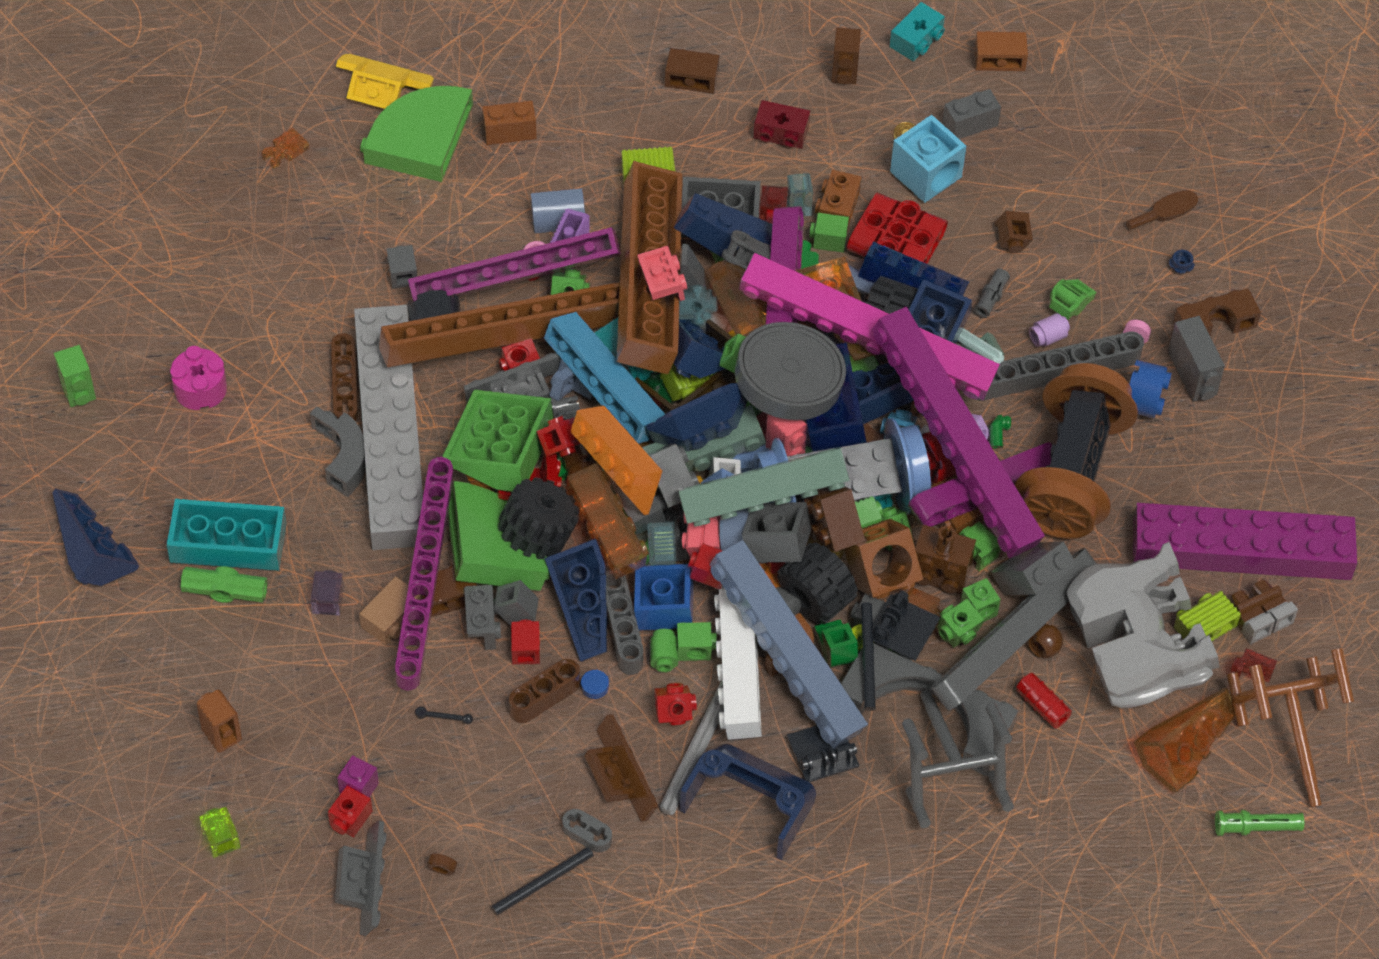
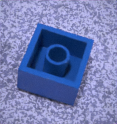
(663, 596)

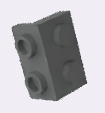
(481, 613)

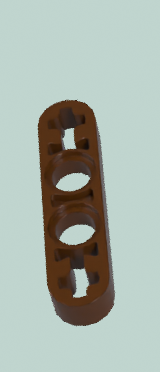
(344, 379)

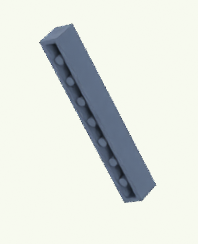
(787, 645)

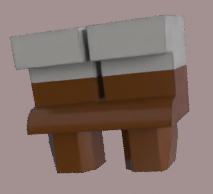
(1264, 612)

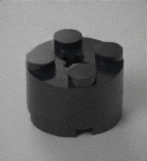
(433, 304)

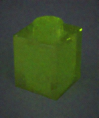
(219, 831)

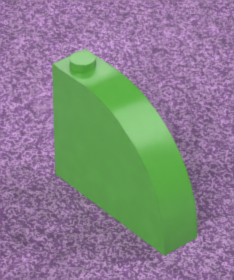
(419, 131)
(478, 544)

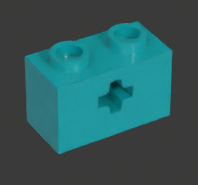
(917, 31)

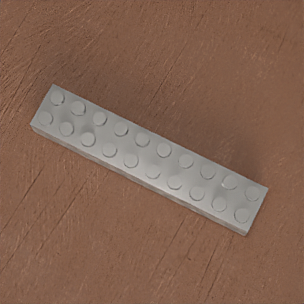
(388, 434)

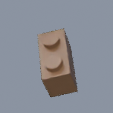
(385, 612)

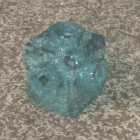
(690, 310)

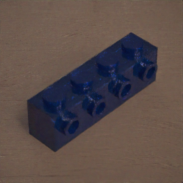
(906, 270)

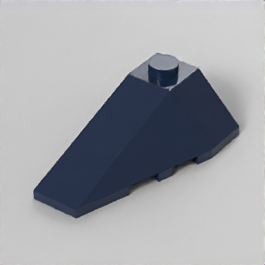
(697, 351)
(88, 544)

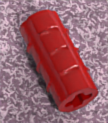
(1043, 700)

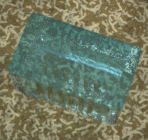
(800, 192)
(661, 543)

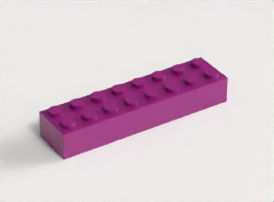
(1248, 540)

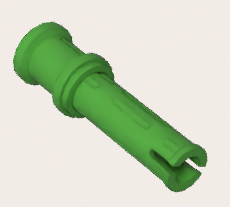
(1246, 822)

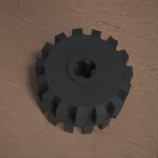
(890, 295)
(538, 518)
(819, 583)

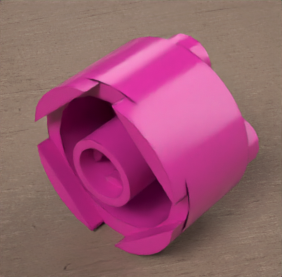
(198, 378)

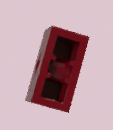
(781, 124)

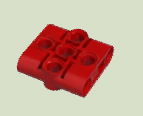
(898, 227)

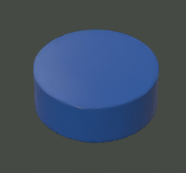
(594, 684)

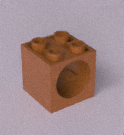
(903, 569)

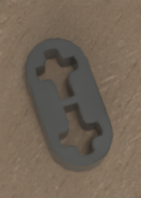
(588, 828)

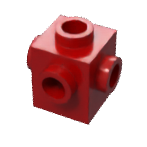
(558, 437)
(674, 704)

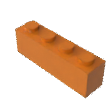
(618, 455)

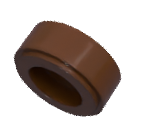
(442, 864)

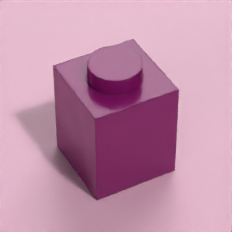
(358, 776)

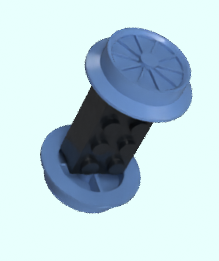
(876, 468)

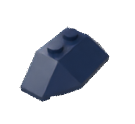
(700, 419)

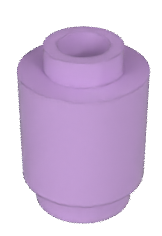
(1049, 330)

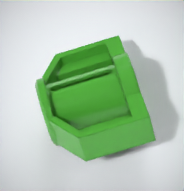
(1070, 297)

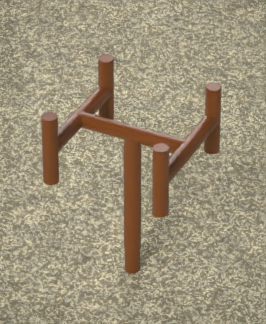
(1317, 683)

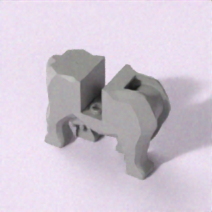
(1125, 601)

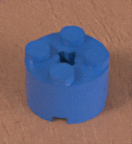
(1148, 386)

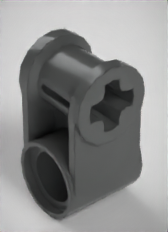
(746, 250)

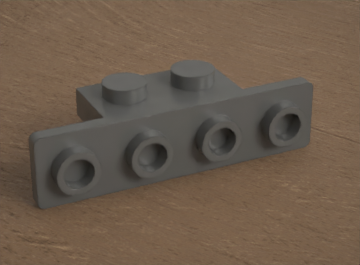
(521, 380)
(359, 877)

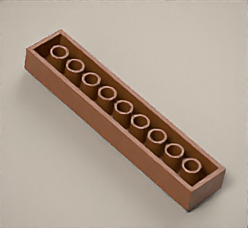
(650, 210)

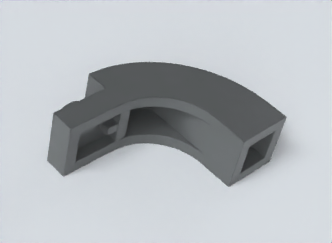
(349, 466)

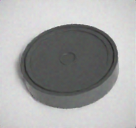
(790, 371)

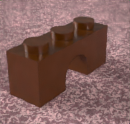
(1235, 309)

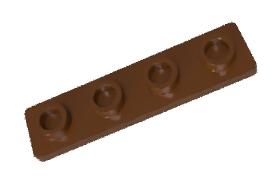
(619, 771)

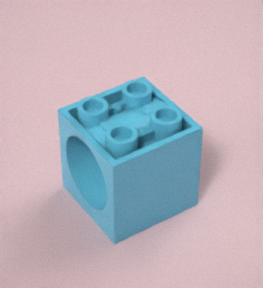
(928, 158)

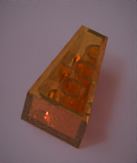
(607, 520)

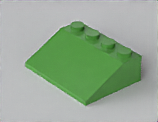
(499, 437)

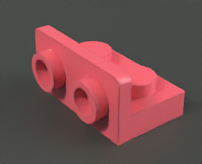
(661, 273)

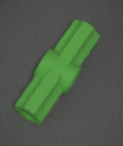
(224, 584)

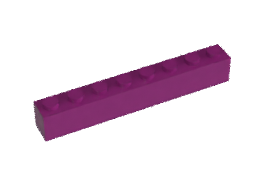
(520, 265)

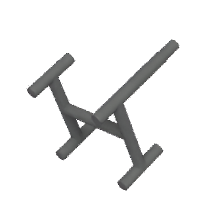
(918, 753)

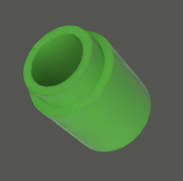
(664, 650)

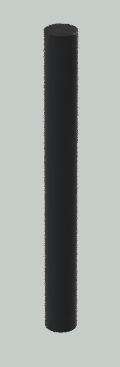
(868, 656)
(542, 881)

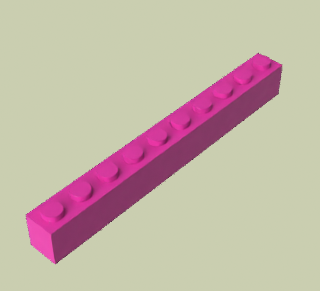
(855, 320)

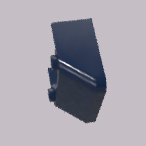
(792, 794)

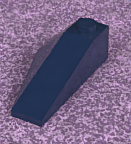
(581, 589)

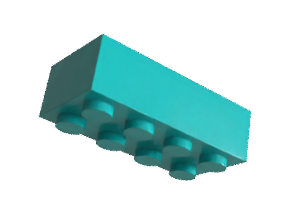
(226, 534)

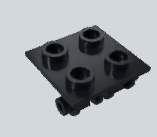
(903, 626)
(817, 757)

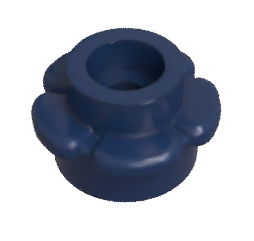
(1184, 257)

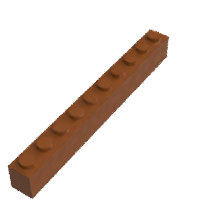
(494, 325)

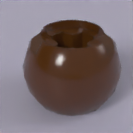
(1046, 641)

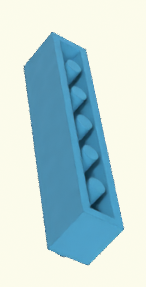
(602, 374)

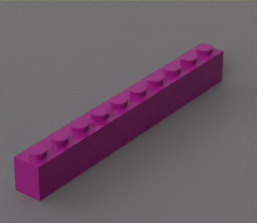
(957, 433)

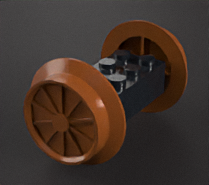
(1090, 406)

